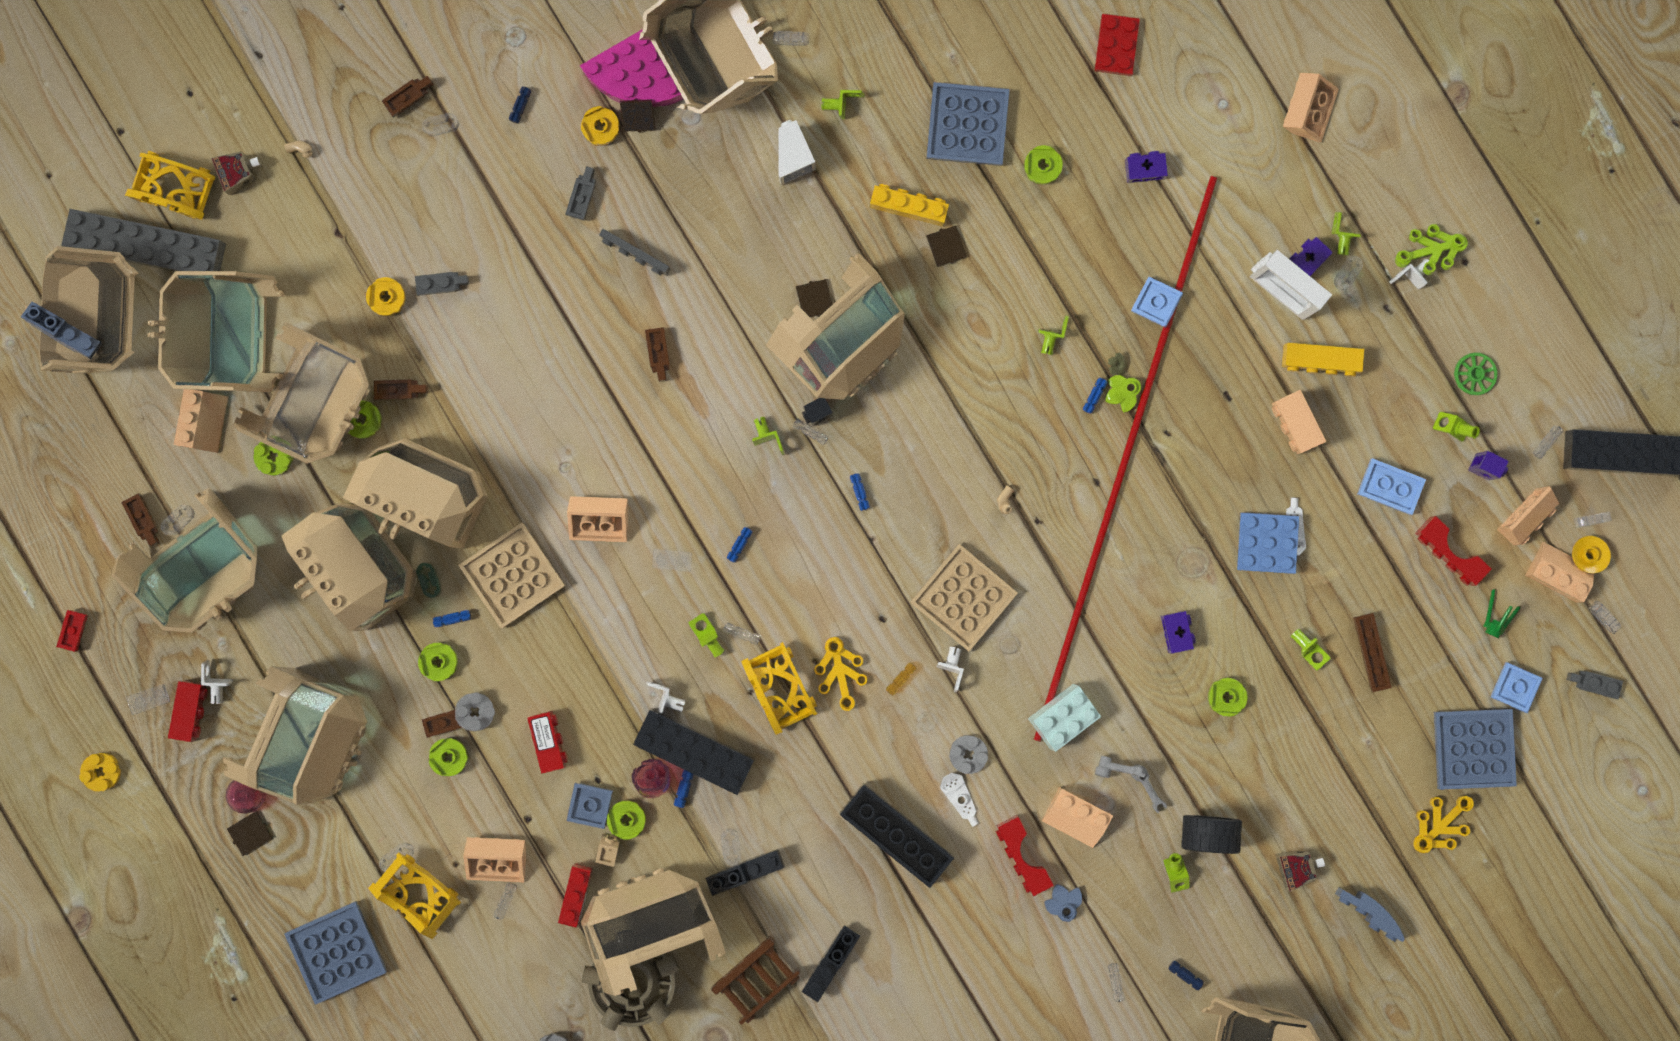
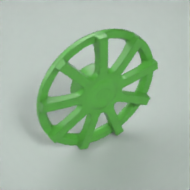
(1475, 374)

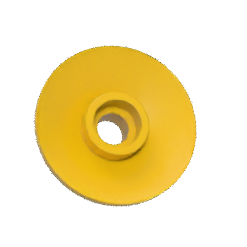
(1597, 549)

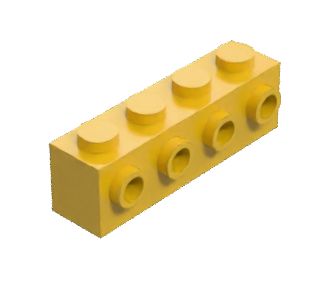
(909, 205)
(1322, 358)

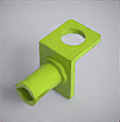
(840, 104)
(1345, 238)
(1050, 337)
(1456, 427)
(764, 434)
(707, 636)
(1310, 647)
(1176, 872)

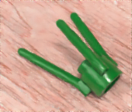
(1495, 627)

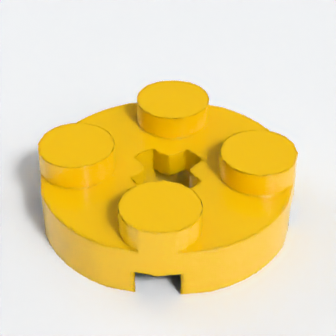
(610, 130)
(378, 288)
(89, 775)

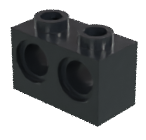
(817, 411)

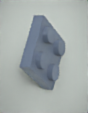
(589, 805)

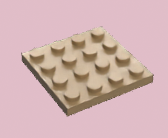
(512, 575)
(963, 597)

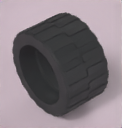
(1211, 834)

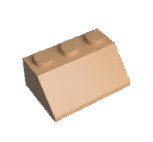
(1310, 106)
(201, 420)
(1298, 422)
(1529, 516)
(598, 519)
(1560, 573)
(1077, 817)
(495, 859)

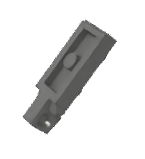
(581, 195)
(439, 283)
(1597, 684)

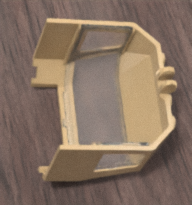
(310, 401)

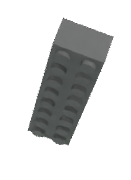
(143, 243)

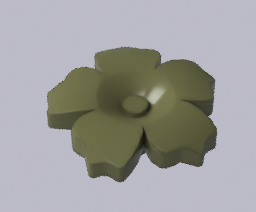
(1117, 364)

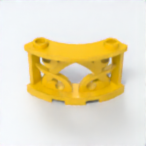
(142, 186)
(755, 676)
(419, 921)

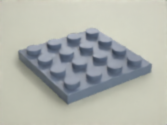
(967, 124)
(1475, 749)
(335, 952)

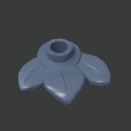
(1063, 899)

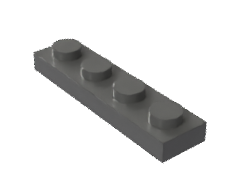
(627, 249)

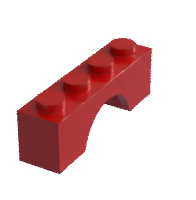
(1435, 534)
(1035, 877)

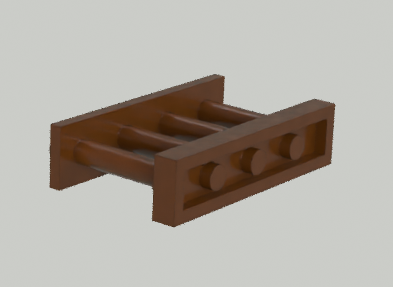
(752, 961)

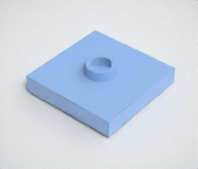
(1157, 302)
(1516, 687)

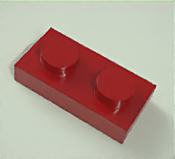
(72, 630)

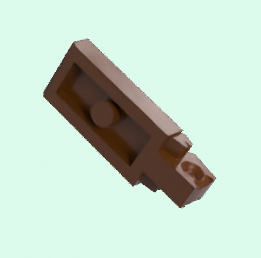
(407, 95)
(658, 352)
(398, 389)
(141, 519)

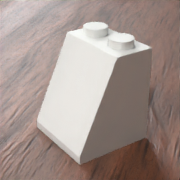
(794, 153)

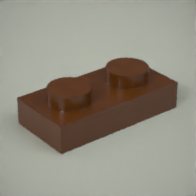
(440, 724)

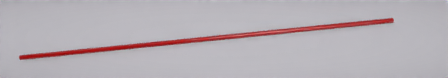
(1127, 451)

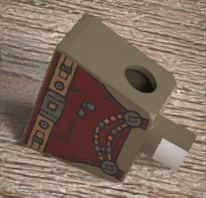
(235, 170)
(1298, 868)

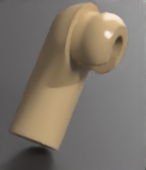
(300, 146)
(1003, 500)

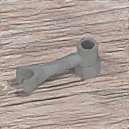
(1106, 766)
(1149, 789)

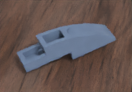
(60, 330)
(1376, 916)

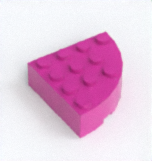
(631, 72)

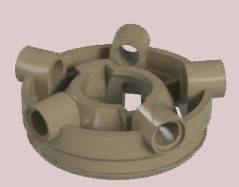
(657, 1012)

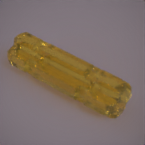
(901, 678)

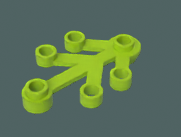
(1433, 248)

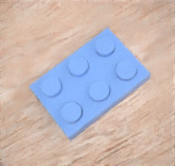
(1391, 486)

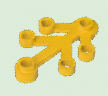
(839, 670)
(1441, 826)

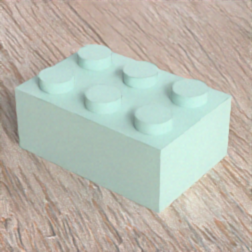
(1064, 717)

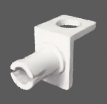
(1415, 275)
(951, 665)
(215, 684)
(666, 700)

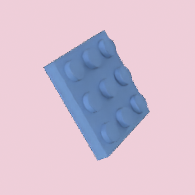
(1268, 543)

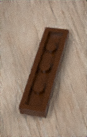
(1372, 652)

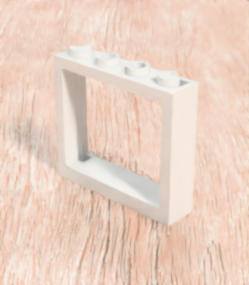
(1289, 284)

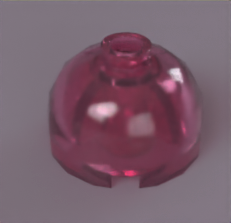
(651, 778)
(243, 798)

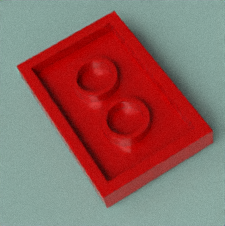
(1116, 44)

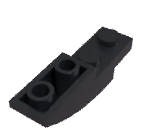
(745, 872)
(830, 963)

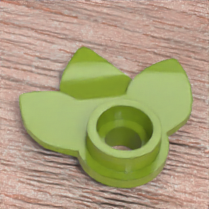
(1121, 394)

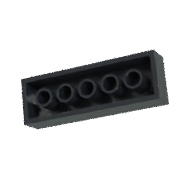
(1622, 452)
(693, 751)
(896, 835)

